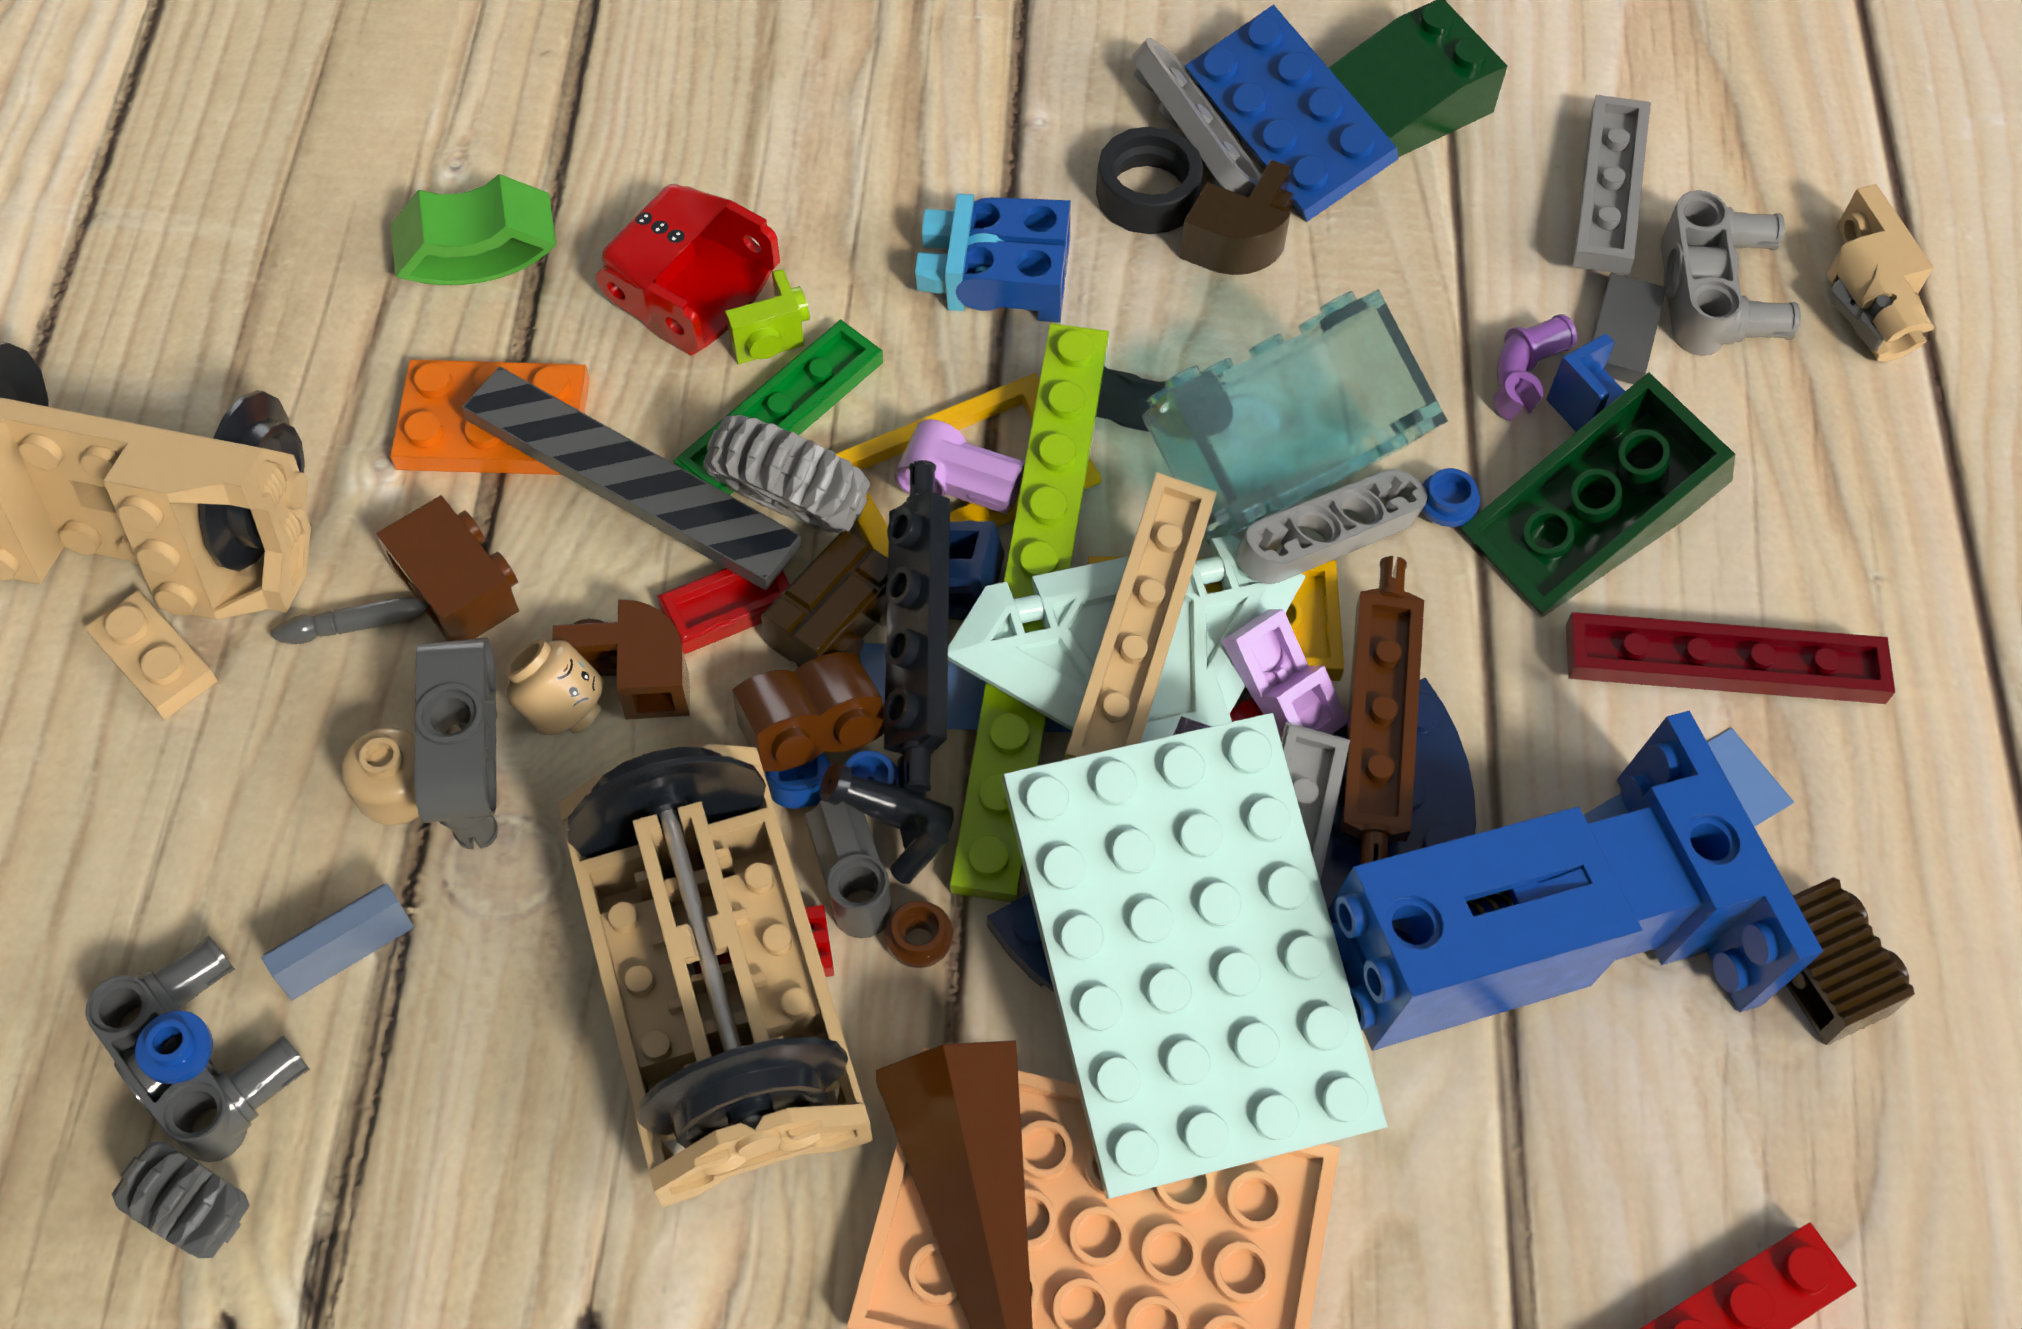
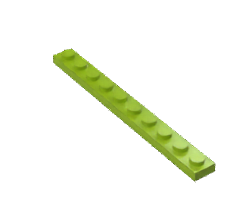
(1041, 543)

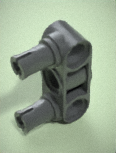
(457, 770)
(181, 1103)

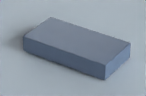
(337, 941)

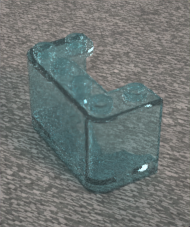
(1294, 413)

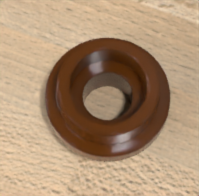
(918, 916)

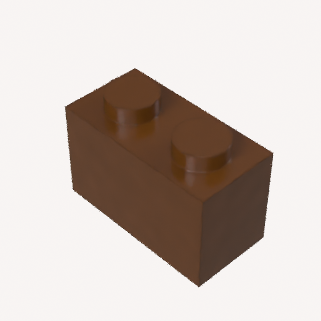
(447, 567)

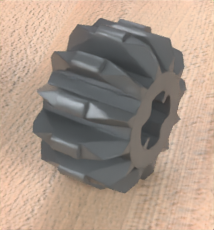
(180, 1200)

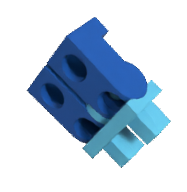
(998, 254)

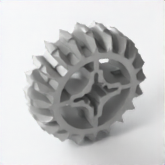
(786, 473)

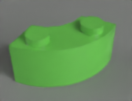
(472, 233)

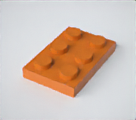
(433, 428)

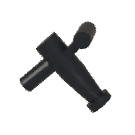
(921, 820)

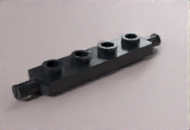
(917, 627)

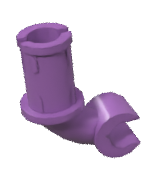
(1521, 354)

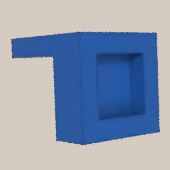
(1582, 383)

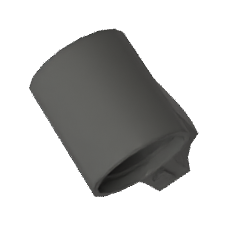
(850, 865)

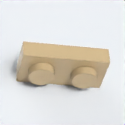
(151, 654)

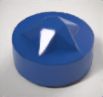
(799, 785)

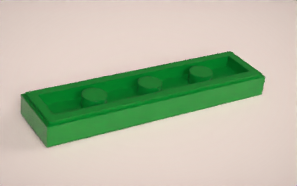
(799, 390)

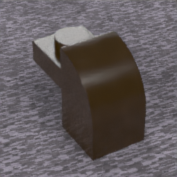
(1239, 232)

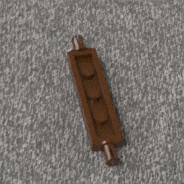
(1383, 714)

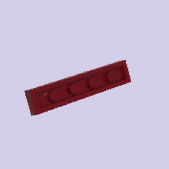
(1729, 658)

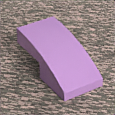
(1280, 677)

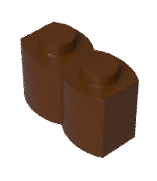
(809, 711)

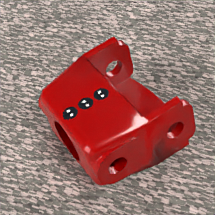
(688, 264)

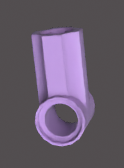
(962, 468)

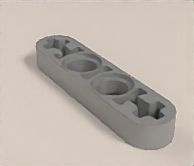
(1324, 515)

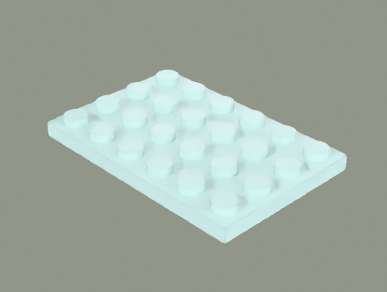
(1191, 955)

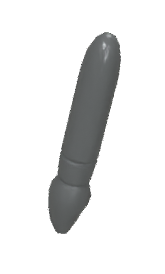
(349, 619)

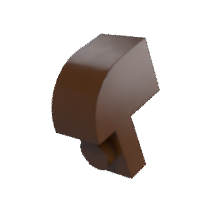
(643, 655)

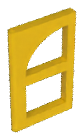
(1022, 391)

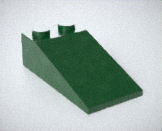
(1423, 76)
(1602, 495)

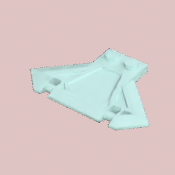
(1054, 664)

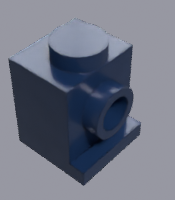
(973, 563)

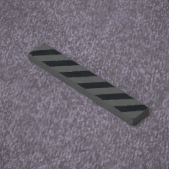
(633, 478)

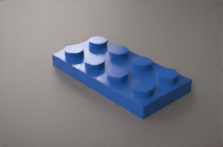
(1292, 111)

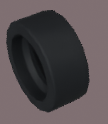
(1156, 149)

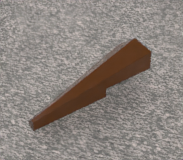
(963, 1145)

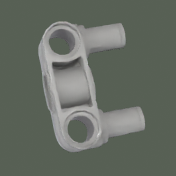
(1704, 278)

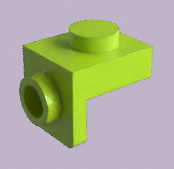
(769, 325)

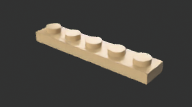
(1142, 618)

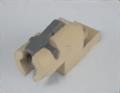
(1880, 277)

